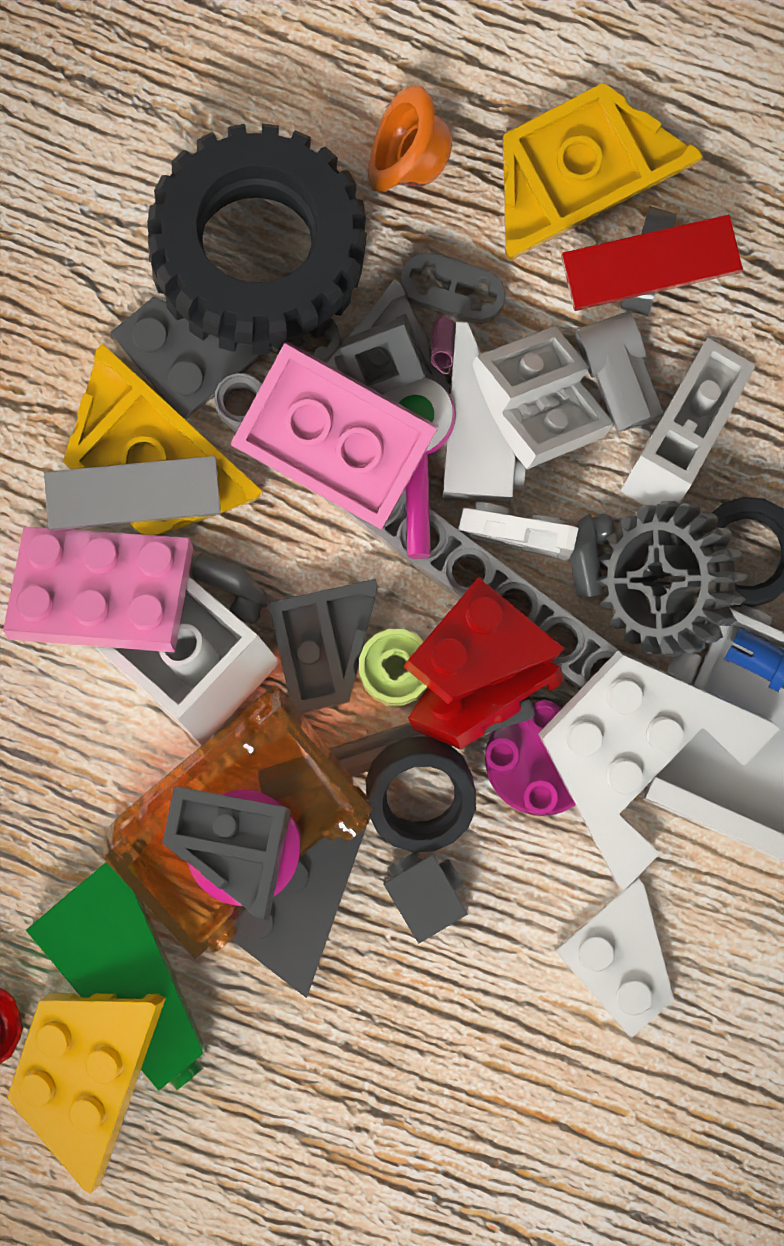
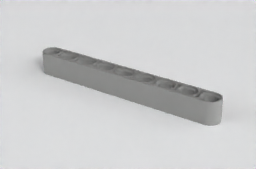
(454, 547)

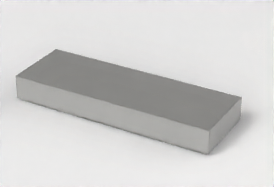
(132, 493)

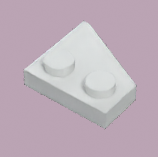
(535, 535)
(622, 960)

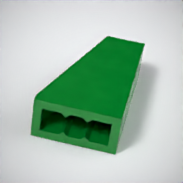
(109, 946)

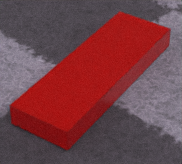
(651, 262)

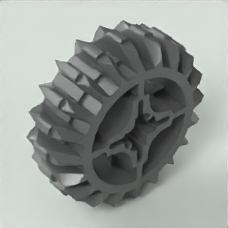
(666, 622)

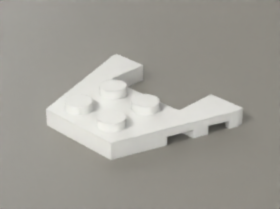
(624, 734)

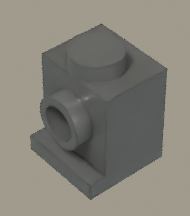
(405, 360)

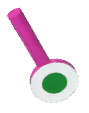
(434, 404)

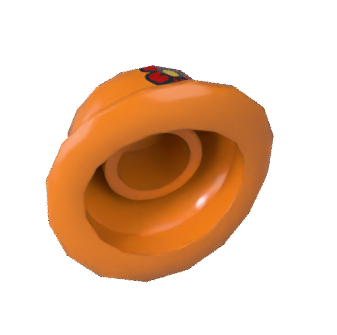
(409, 142)

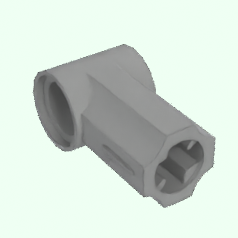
(616, 358)

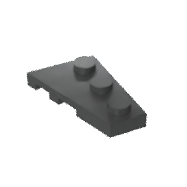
(301, 914)

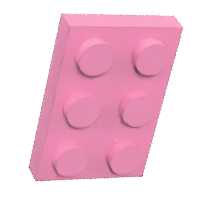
(334, 435)
(98, 589)

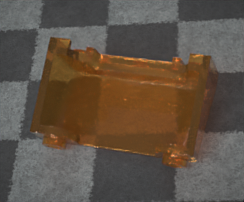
(259, 750)

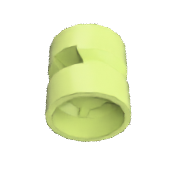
(383, 669)

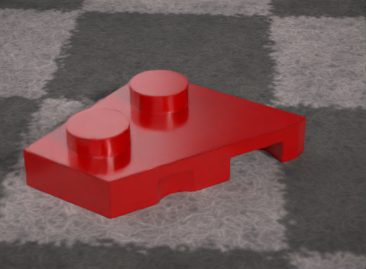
(479, 645)
(471, 716)

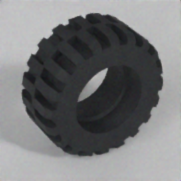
(256, 168)

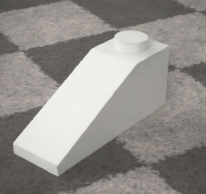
(689, 426)
(477, 454)

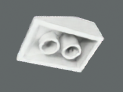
(209, 673)

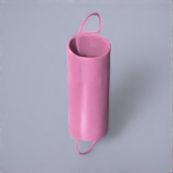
(442, 343)

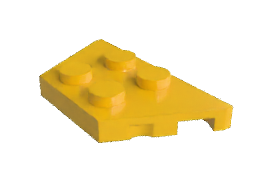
(582, 164)
(131, 424)
(82, 1074)

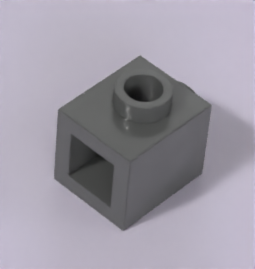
(426, 894)

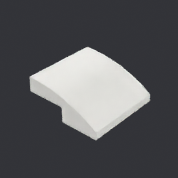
(539, 397)

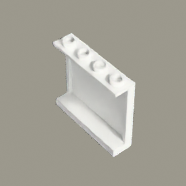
(708, 781)

